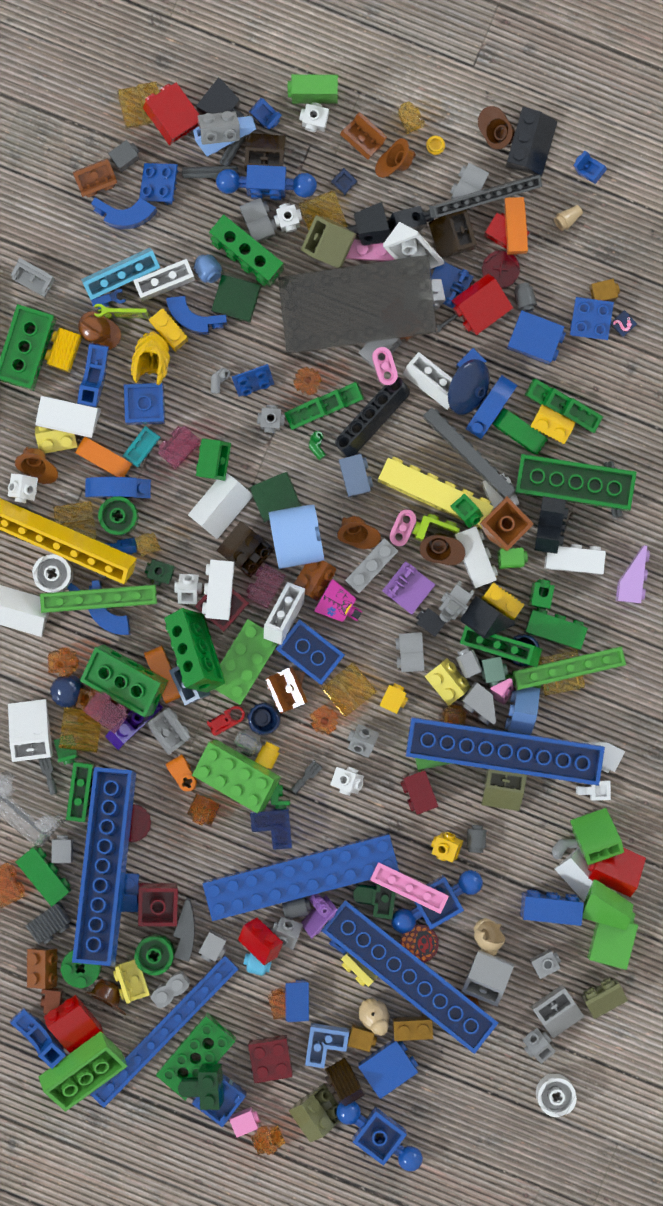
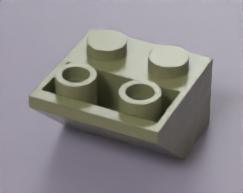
(328, 241)
(503, 789)
(604, 997)
(316, 1113)

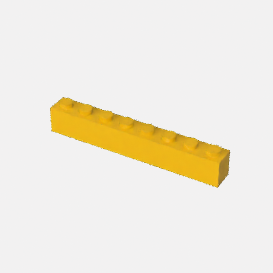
(66, 542)

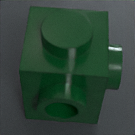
(159, 572)

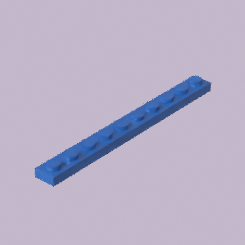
(167, 1029)

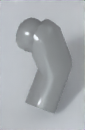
(217, 378)
(561, 846)

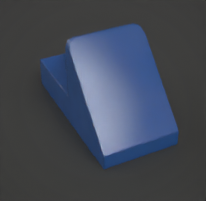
(130, 893)

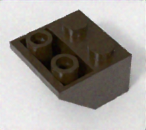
(264, 150)
(453, 234)
(245, 549)

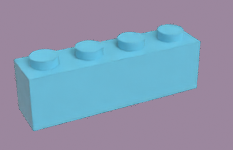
(120, 273)

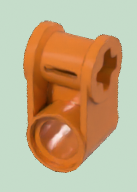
(180, 770)

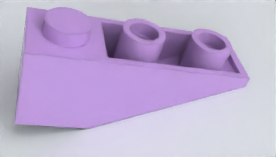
(630, 584)

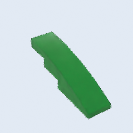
(324, 405)
(564, 405)

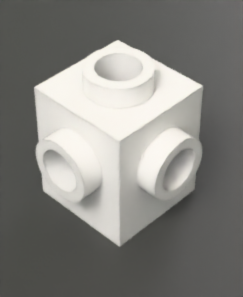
(321, 116)
(291, 224)
(22, 487)
(188, 588)
(347, 780)

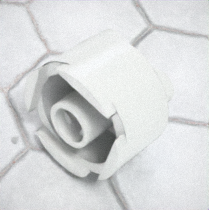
(42, 577)
(559, 1105)

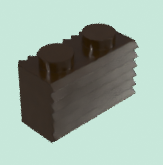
(344, 1082)

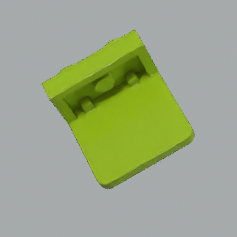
(421, 528)

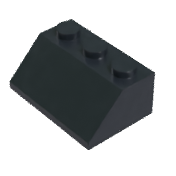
(531, 142)

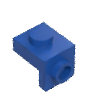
(265, 114)
(589, 167)

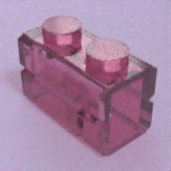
(179, 446)

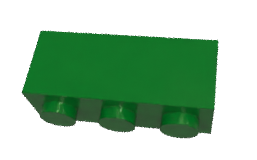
(556, 628)
(80, 791)
(44, 875)

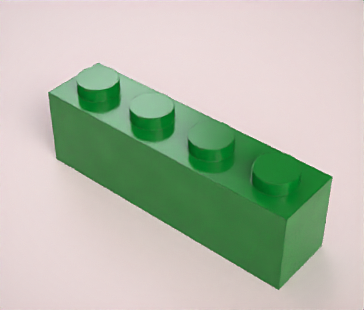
(502, 647)

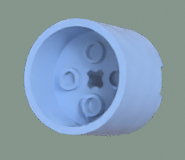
(296, 536)

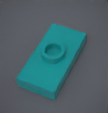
(141, 446)

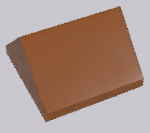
(505, 524)

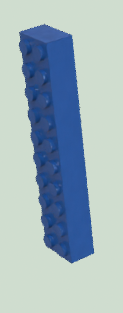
(504, 751)
(104, 867)
(298, 877)
(410, 977)

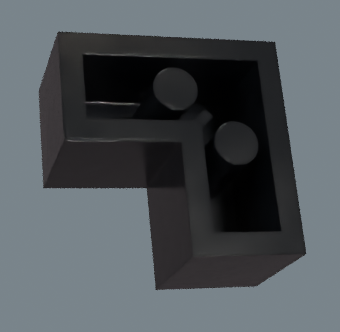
(551, 525)

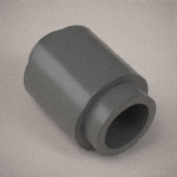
(525, 297)
(476, 839)
(296, 908)

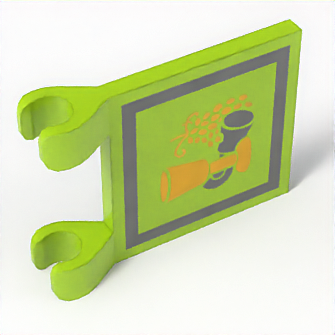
(121, 312)

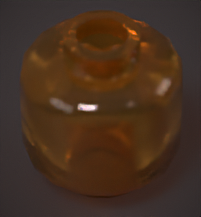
(453, 714)

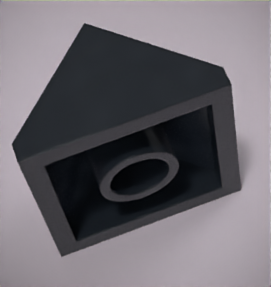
(485, 618)

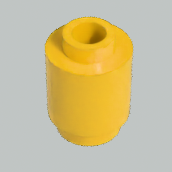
(268, 755)

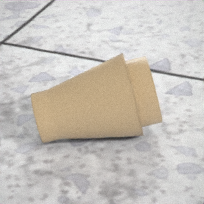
(566, 218)

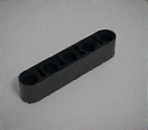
(372, 417)

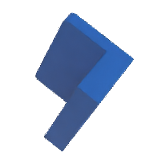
(297, 1001)

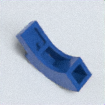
(128, 218)
(191, 321)
(94, 375)
(491, 407)
(117, 486)
(107, 620)
(40, 1037)

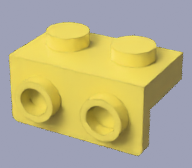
(54, 440)
(448, 681)
(364, 975)
(131, 980)

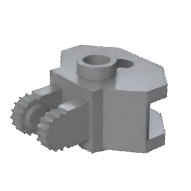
(454, 603)

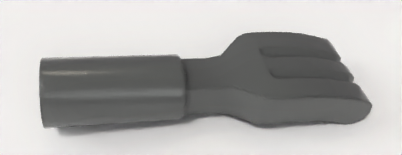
(47, 769)
(310, 772)

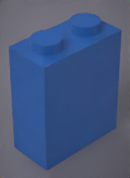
(536, 338)
(388, 1067)

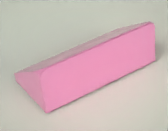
(502, 691)

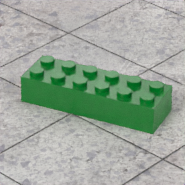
(576, 482)

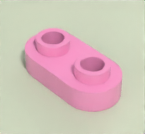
(386, 365)
(402, 528)

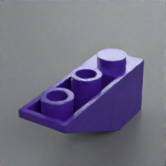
(129, 728)

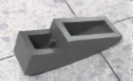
(185, 931)

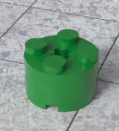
(113, 506)
(148, 963)
(76, 977)

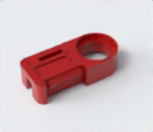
(224, 721)

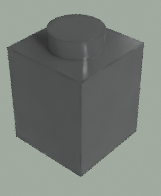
(124, 155)

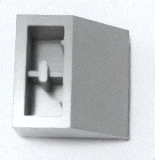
(481, 702)
(487, 978)
(557, 1011)

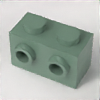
(493, 670)

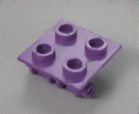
(408, 587)
(320, 914)

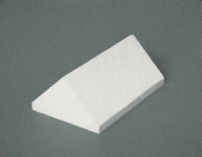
(408, 243)
(67, 416)
(220, 505)
(21, 611)
(576, 873)

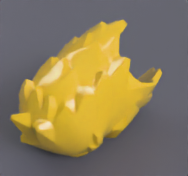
(150, 357)

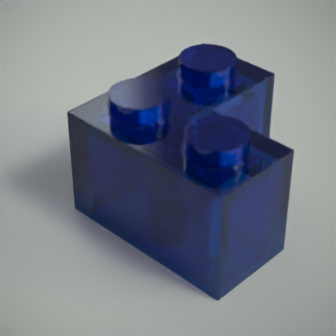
(277, 822)

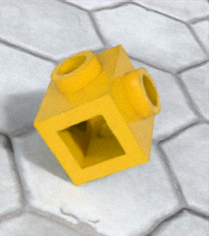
(446, 846)

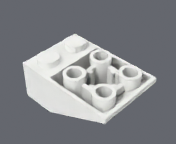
(29, 730)

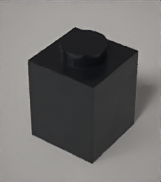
(430, 621)

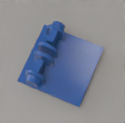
(158, 182)
(453, 281)
(591, 318)
(253, 380)

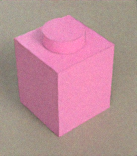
(244, 1121)

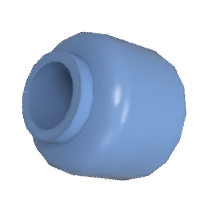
(207, 268)

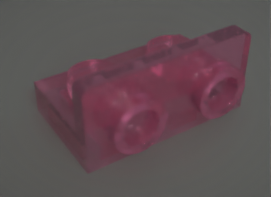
(265, 586)
(106, 712)

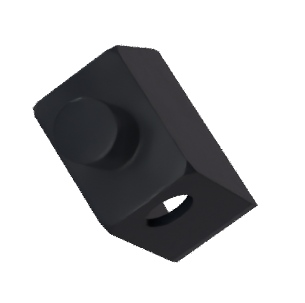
(219, 99)
(412, 217)
(371, 225)

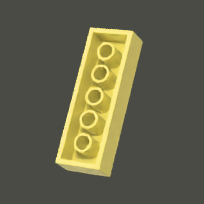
(427, 488)

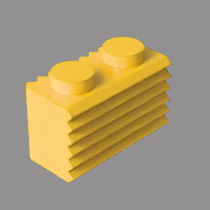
(168, 329)
(63, 350)
(553, 424)
(503, 601)

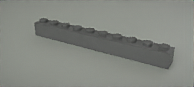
(485, 196)
(466, 451)

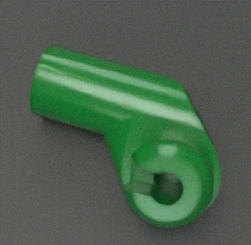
(315, 444)

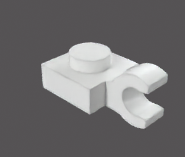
(596, 792)

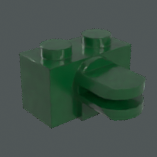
(379, 897)
(206, 1086)

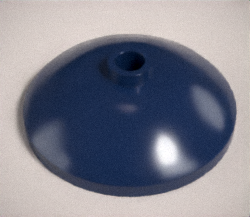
(468, 387)

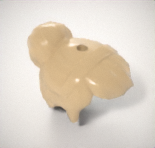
(488, 936)
(379, 1022)

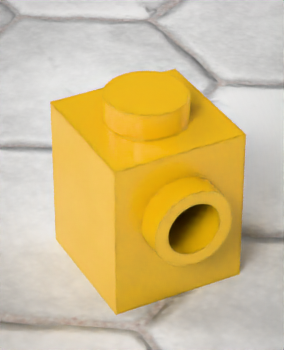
(394, 698)

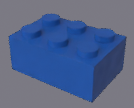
(310, 652)
(551, 908)

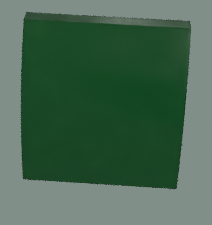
(236, 298)
(274, 495)

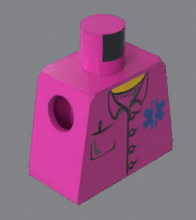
(337, 603)

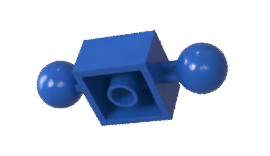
(266, 182)
(469, 882)
(382, 1148)

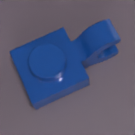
(107, 298)
(125, 545)

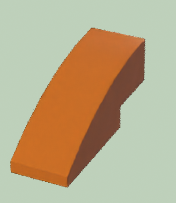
(516, 225)

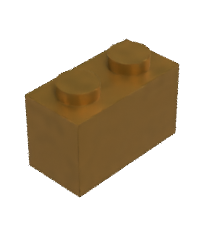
(412, 1028)

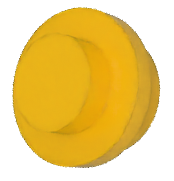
(435, 145)

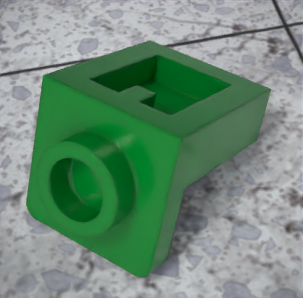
(467, 510)
(65, 755)
(279, 804)

